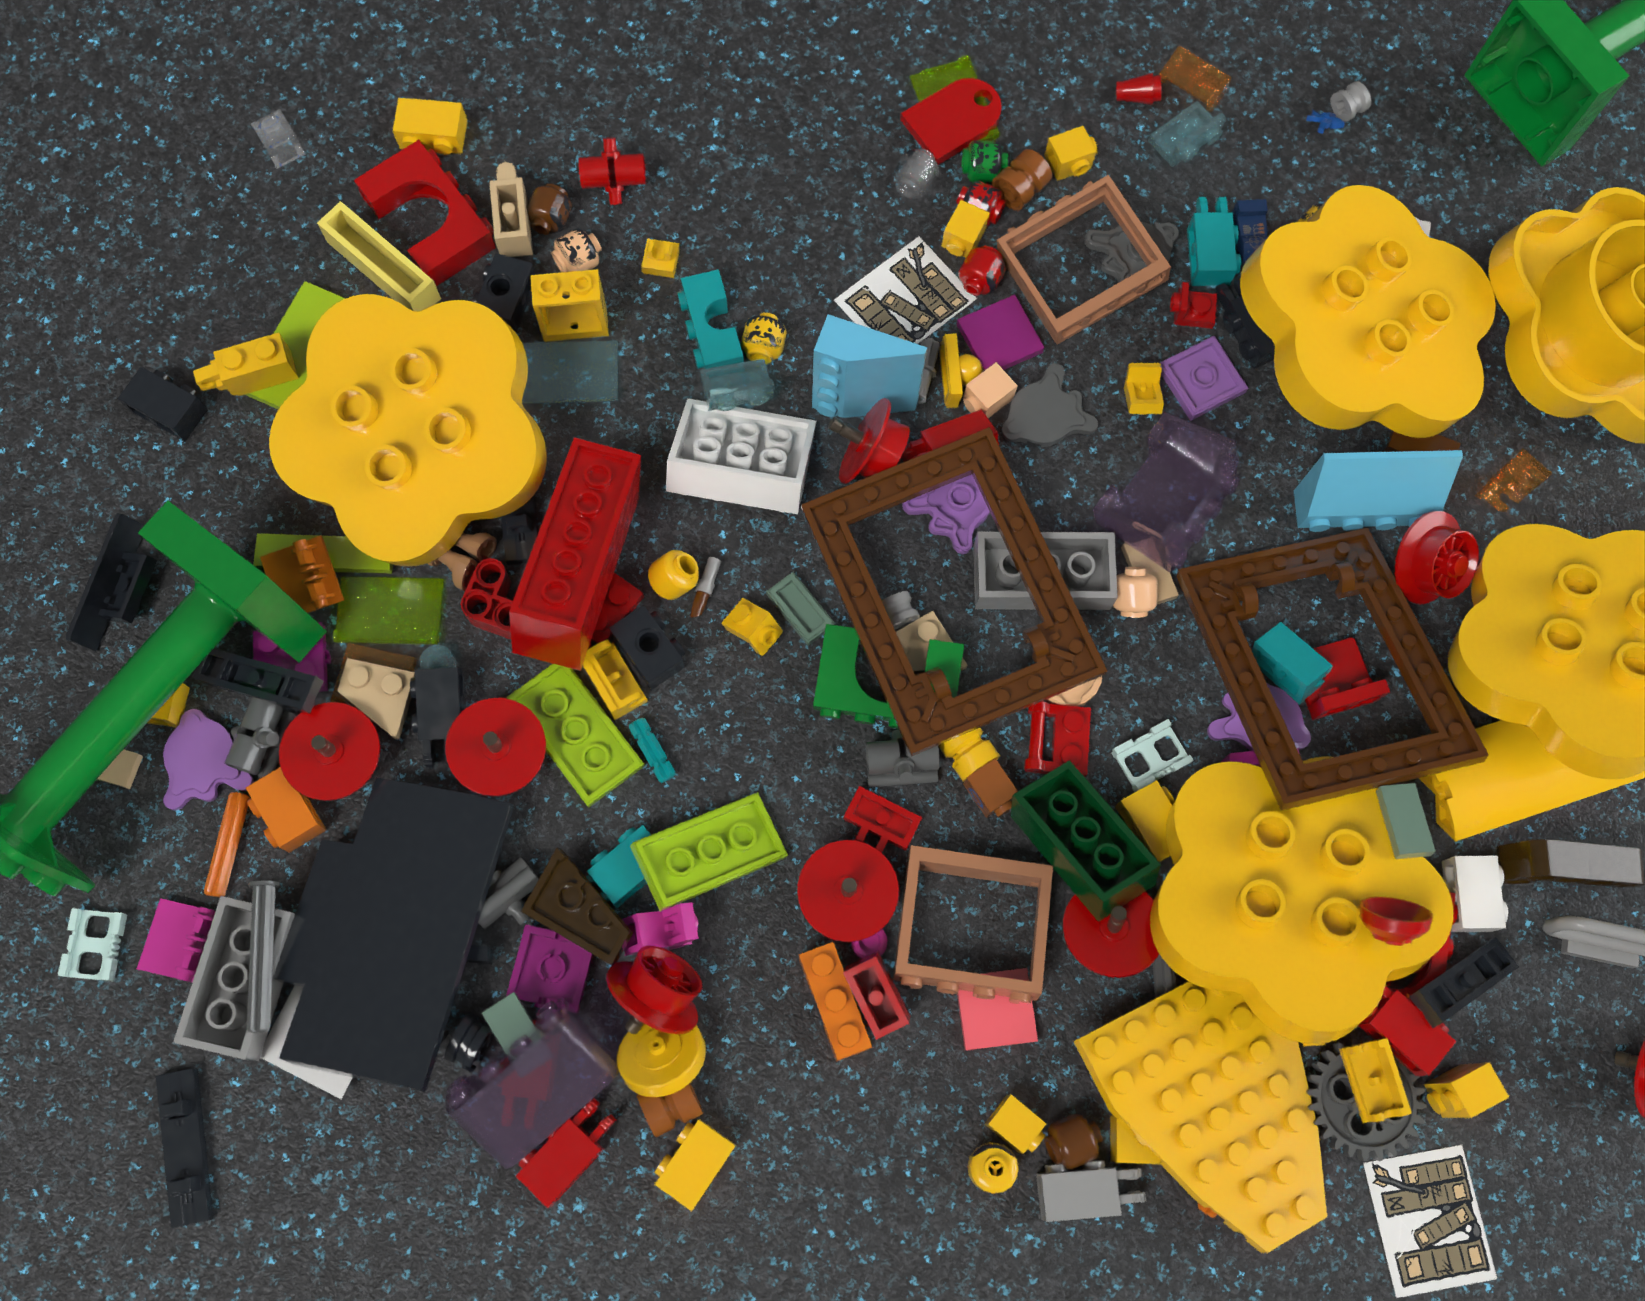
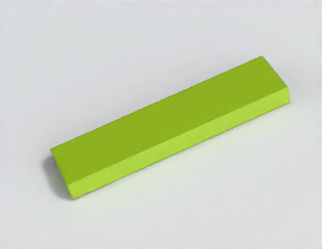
(342, 553)

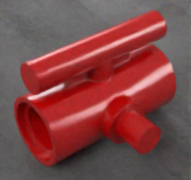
(612, 170)

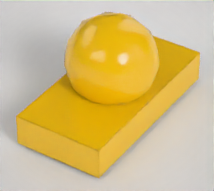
(956, 370)

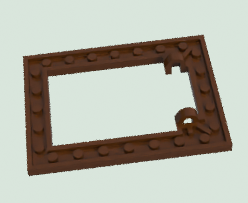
(1356, 560)
(1060, 644)

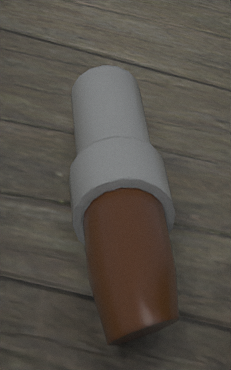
(705, 586)

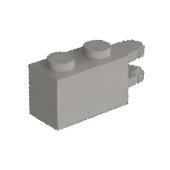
(1084, 1192)

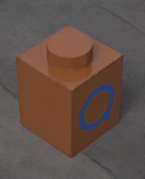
(991, 789)

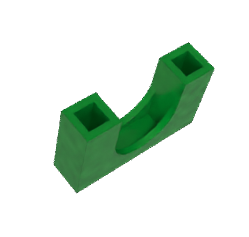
(837, 685)

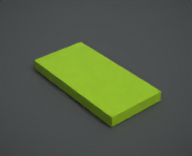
(296, 329)
(578, 733)
(708, 851)

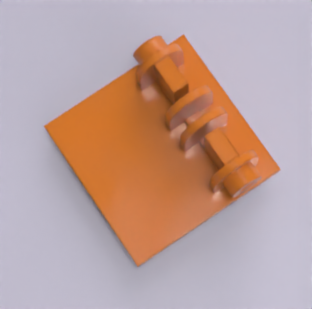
(304, 573)

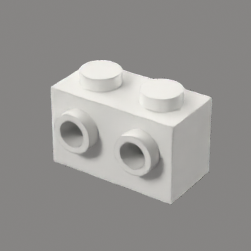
(1478, 892)

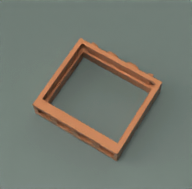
(1110, 300)
(983, 868)

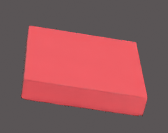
(997, 1020)

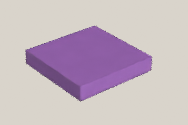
(1202, 378)

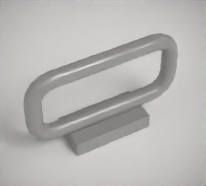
(1597, 940)

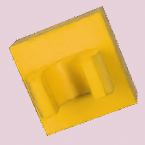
(660, 258)

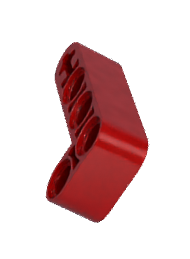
(493, 595)

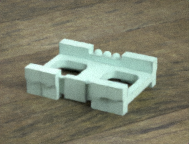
(1145, 745)
(81, 943)

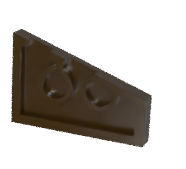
(576, 910)

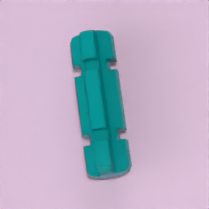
(652, 750)

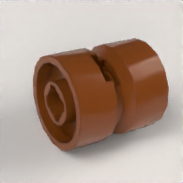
(1023, 179)
(664, 1111)

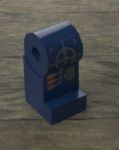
(1252, 226)

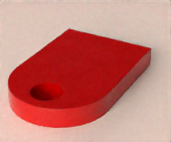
(951, 117)

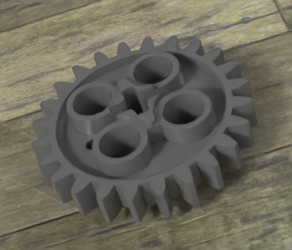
(1336, 1113)

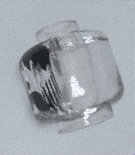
(915, 173)

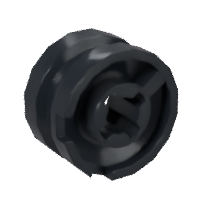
(469, 1042)

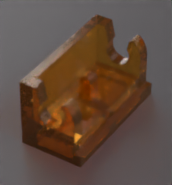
(1196, 77)
(1514, 479)

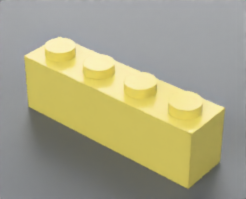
(378, 259)

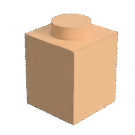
(989, 391)

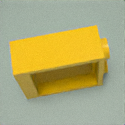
(583, 307)

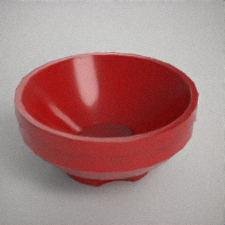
(1395, 919)

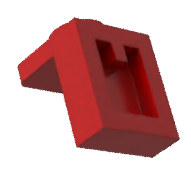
(1193, 307)

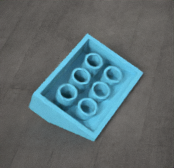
(862, 366)
(1374, 489)

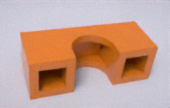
(835, 1001)

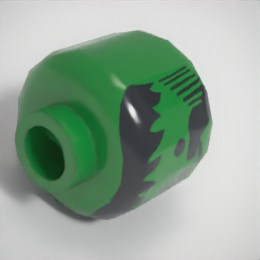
(983, 160)

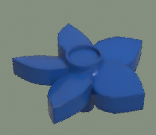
(1326, 120)

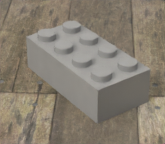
(1082, 558)
(218, 997)

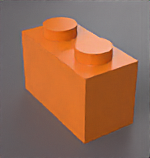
(285, 812)

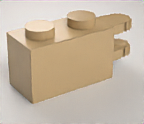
(510, 213)

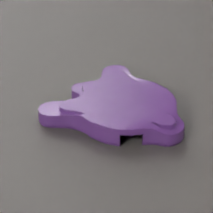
(954, 511)
(1232, 729)
(196, 761)

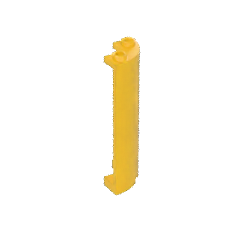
(1510, 785)

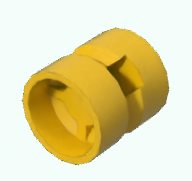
(969, 752)

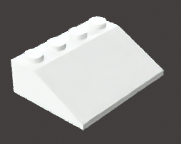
(740, 457)

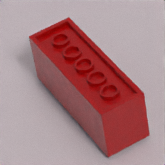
(575, 554)

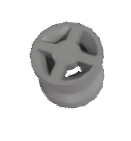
(1351, 101)
(900, 609)

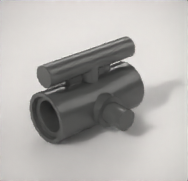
(258, 738)
(892, 764)
(507, 893)

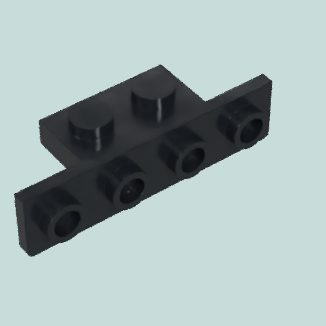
(114, 584)

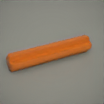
(226, 845)

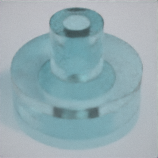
(437, 657)

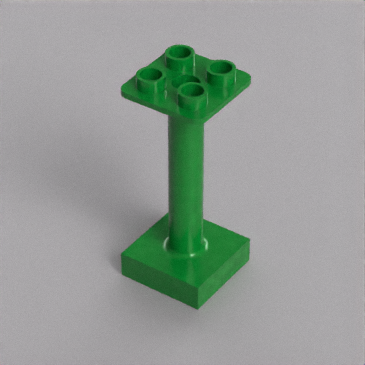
(1553, 71)
(223, 594)

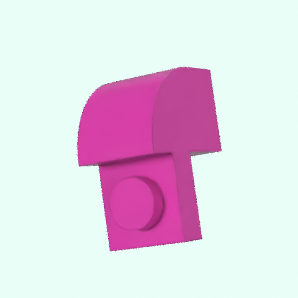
(664, 929)

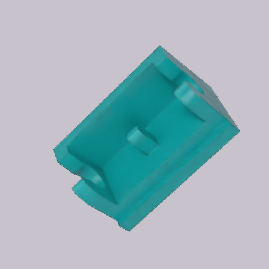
(1290, 662)

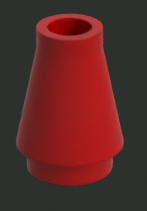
(1140, 89)

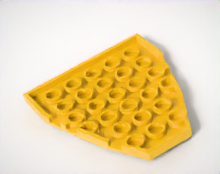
(1217, 1107)

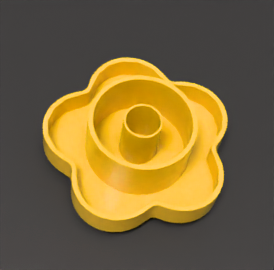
(1578, 309)
(1371, 316)
(410, 424)
(1561, 644)
(1275, 897)

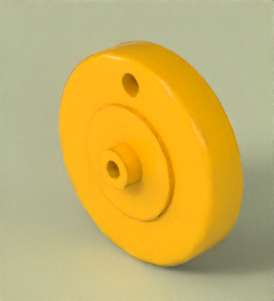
(660, 1062)

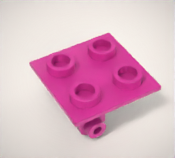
(176, 940)

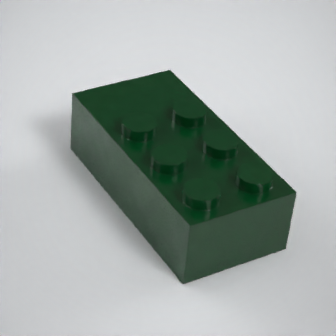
(1084, 840)

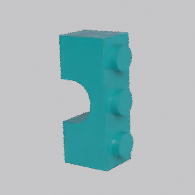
(704, 299)

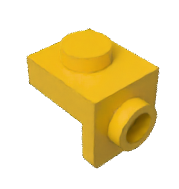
(1143, 388)
(753, 626)

